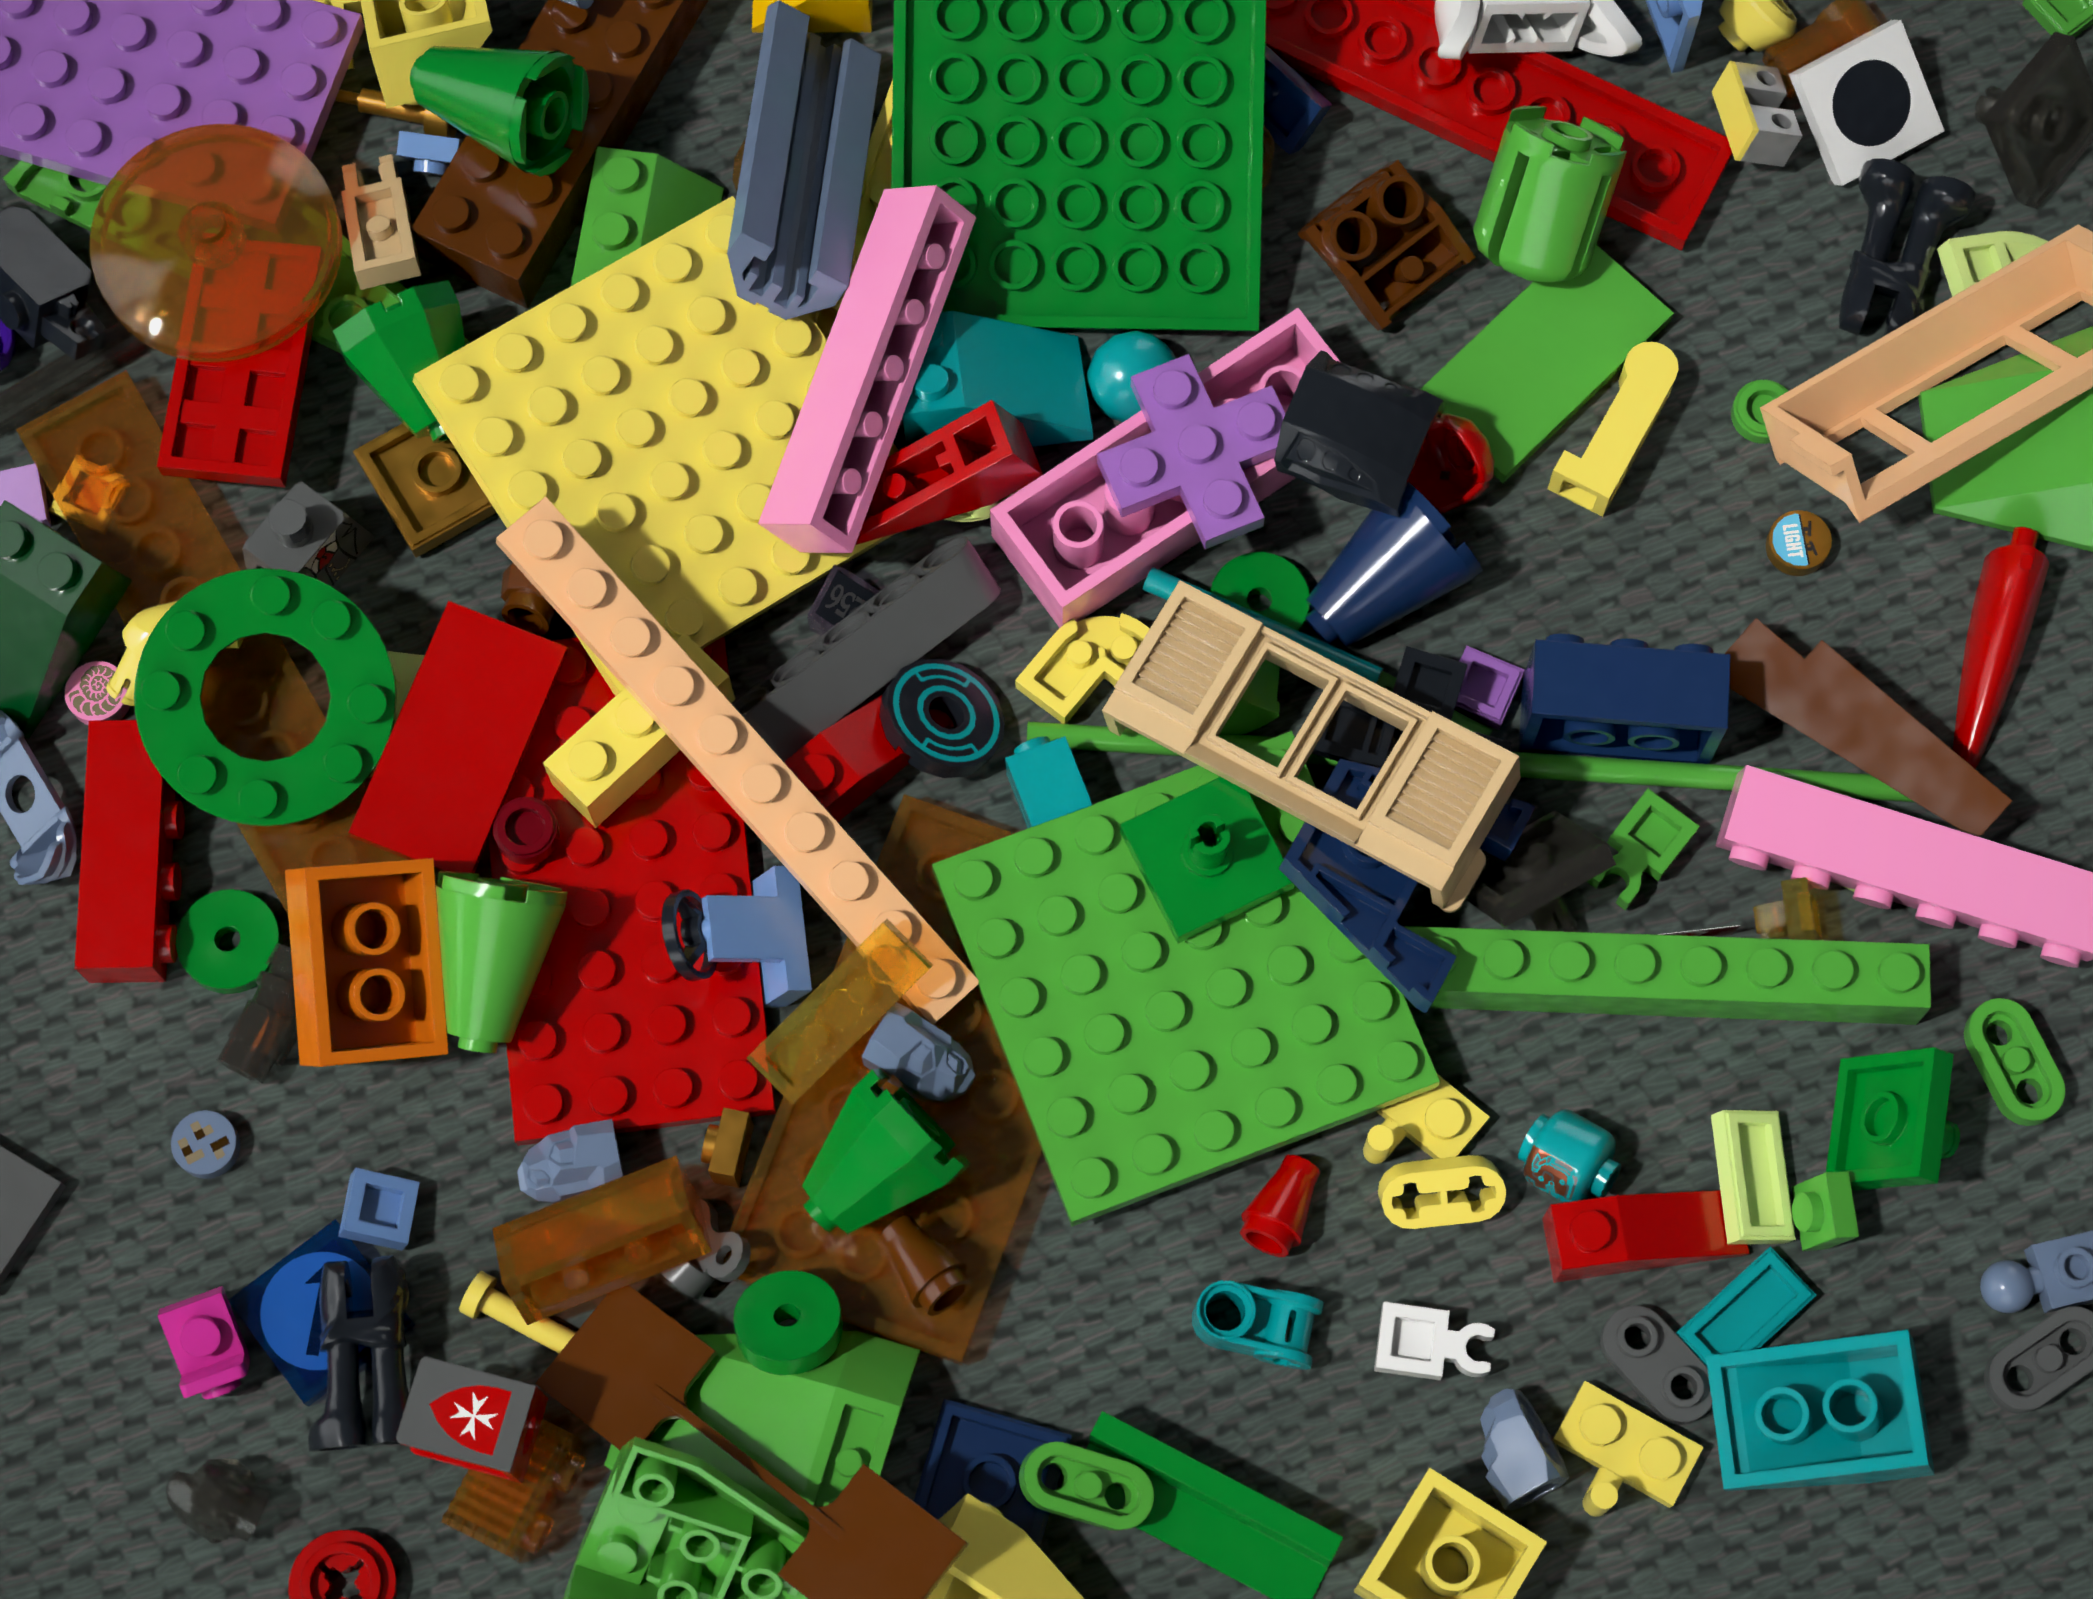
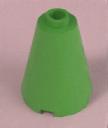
(492, 952)

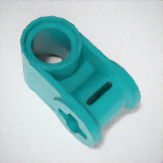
(1262, 1323)

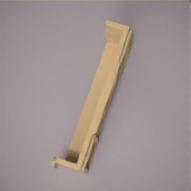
(1423, 807)

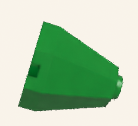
(397, 342)
(878, 1158)

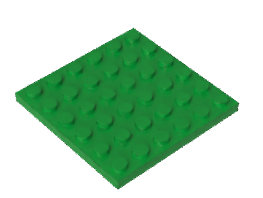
(1096, 152)

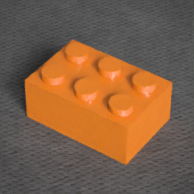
(366, 962)

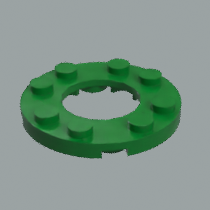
(247, 605)

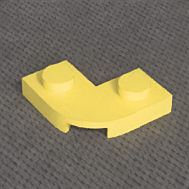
(1078, 661)

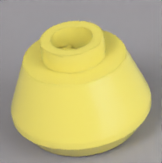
(1756, 23)

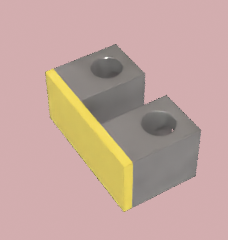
(1750, 114)

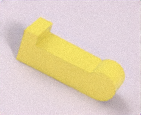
(1643, 391)

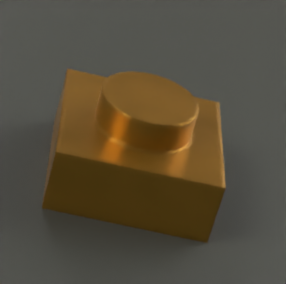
(727, 1147)

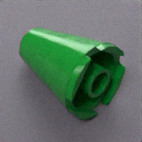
(506, 100)

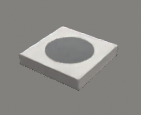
(1866, 101)

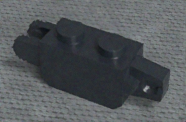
(45, 287)

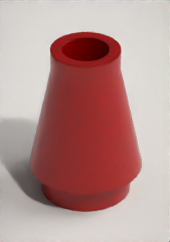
(1280, 1210)

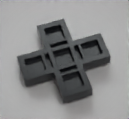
(1423, 680)

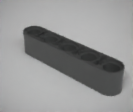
(869, 647)

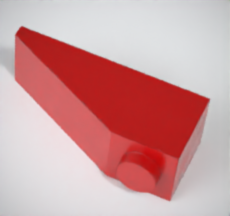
(952, 472)
(851, 759)
(1636, 1233)

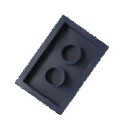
(1624, 700)

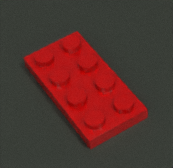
(236, 415)

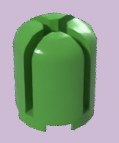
(1548, 195)

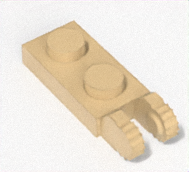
(379, 226)

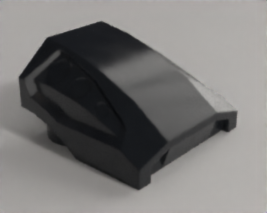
(1355, 433)

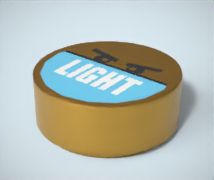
(1798, 543)

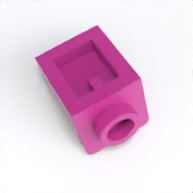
(205, 1344)

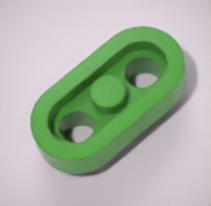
(2017, 1062)
(1084, 1486)

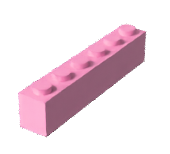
(867, 370)
(1910, 863)

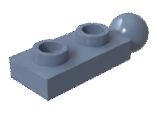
(2057, 1271)

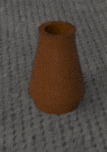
(926, 1268)

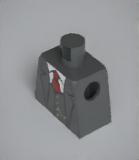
(306, 537)

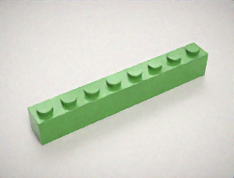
(1683, 975)

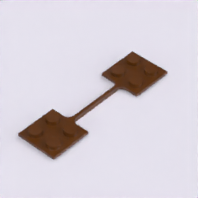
(633, 1373)

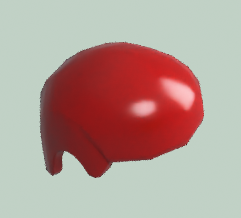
(1461, 449)

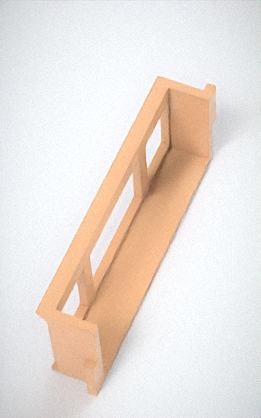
(1923, 354)

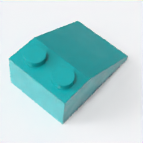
(1018, 366)
(1820, 1413)

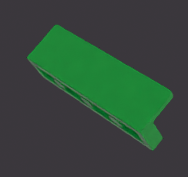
(1219, 1517)

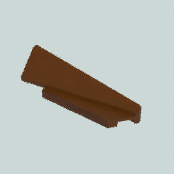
(1861, 724)

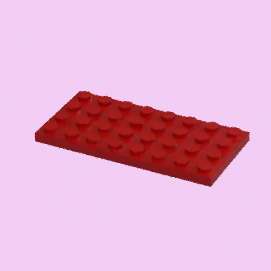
(609, 1013)

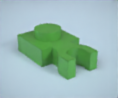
(1647, 842)

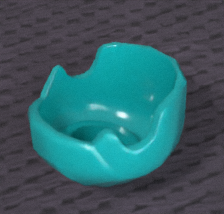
(1113, 366)

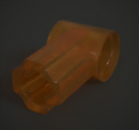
(1833, 28)

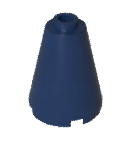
(1389, 572)

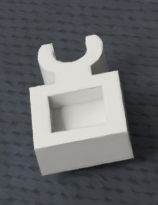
(1418, 1343)

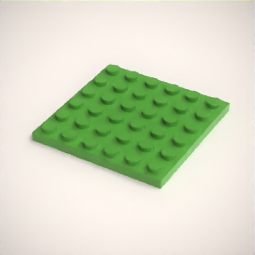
(1162, 1053)

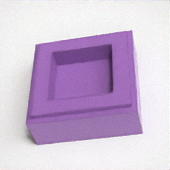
(1487, 687)

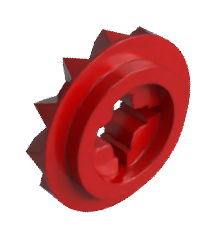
(342, 1552)

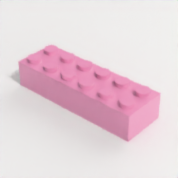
(1066, 526)

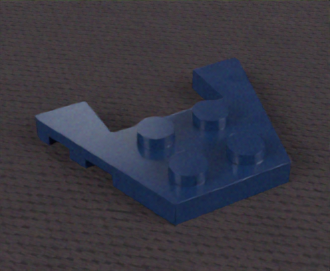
(1368, 896)

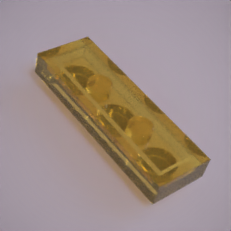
(839, 1011)

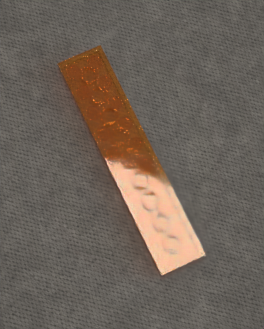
(154, 529)

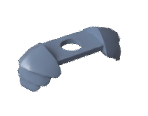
(44, 830)

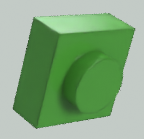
(1824, 1211)

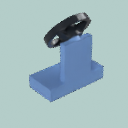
(744, 929)

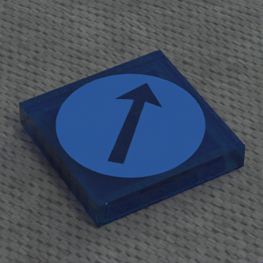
(285, 1309)

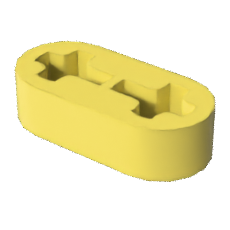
(1441, 1207)

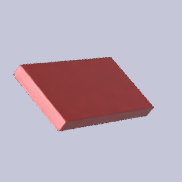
(458, 740)

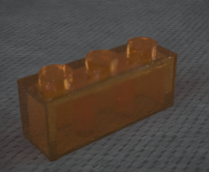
(601, 1240)

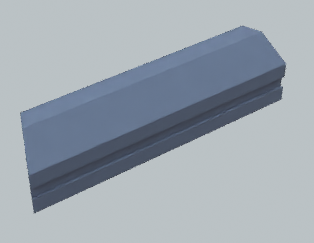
(802, 167)

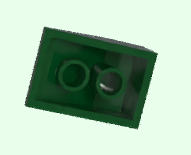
(49, 612)

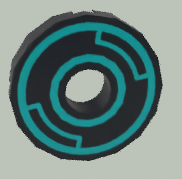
(960, 695)

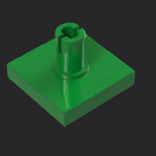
(1206, 857)
(1892, 1119)

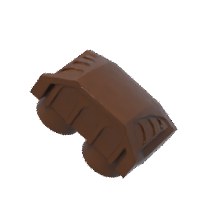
(1399, 245)

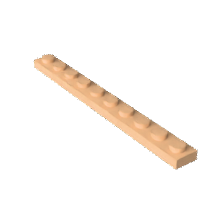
(726, 748)

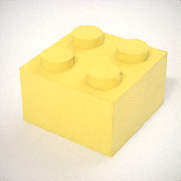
(1450, 1549)

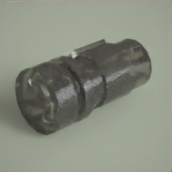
(266, 1024)

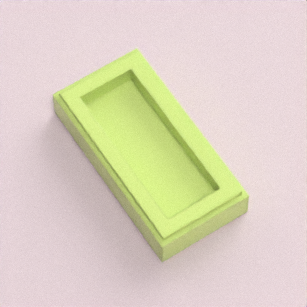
(1752, 1177)

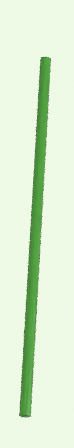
(1531, 764)

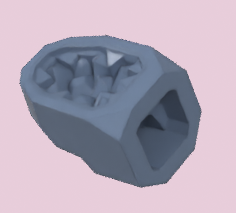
(919, 1057)
(571, 1162)
(1519, 1451)

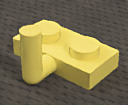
(1436, 1121)
(1625, 1449)

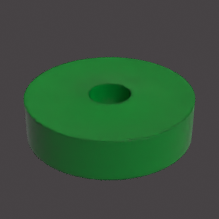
(1268, 576)
(205, 925)
(793, 1347)

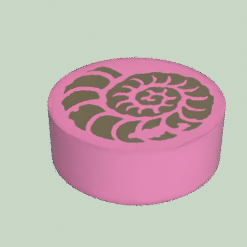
(88, 695)

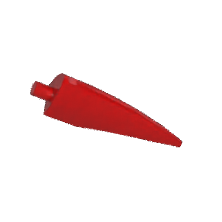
(1997, 638)

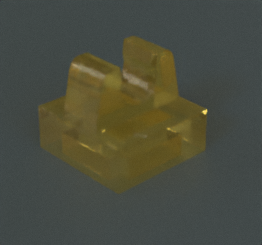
(1793, 916)

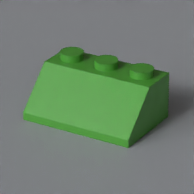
(634, 202)

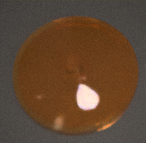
(216, 242)

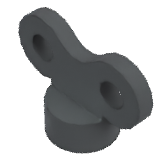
(698, 1274)

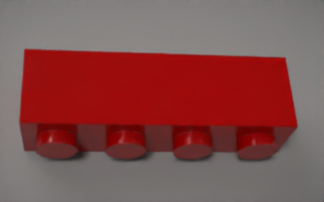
(126, 861)

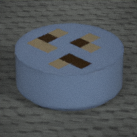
(205, 1144)

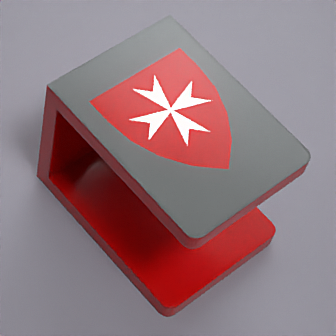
(472, 1419)

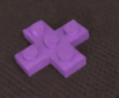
(1194, 451)

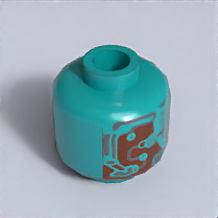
(1569, 1157)

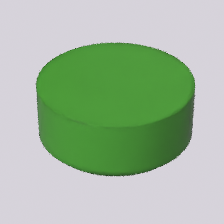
(1746, 409)

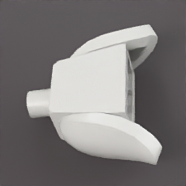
(1533, 27)

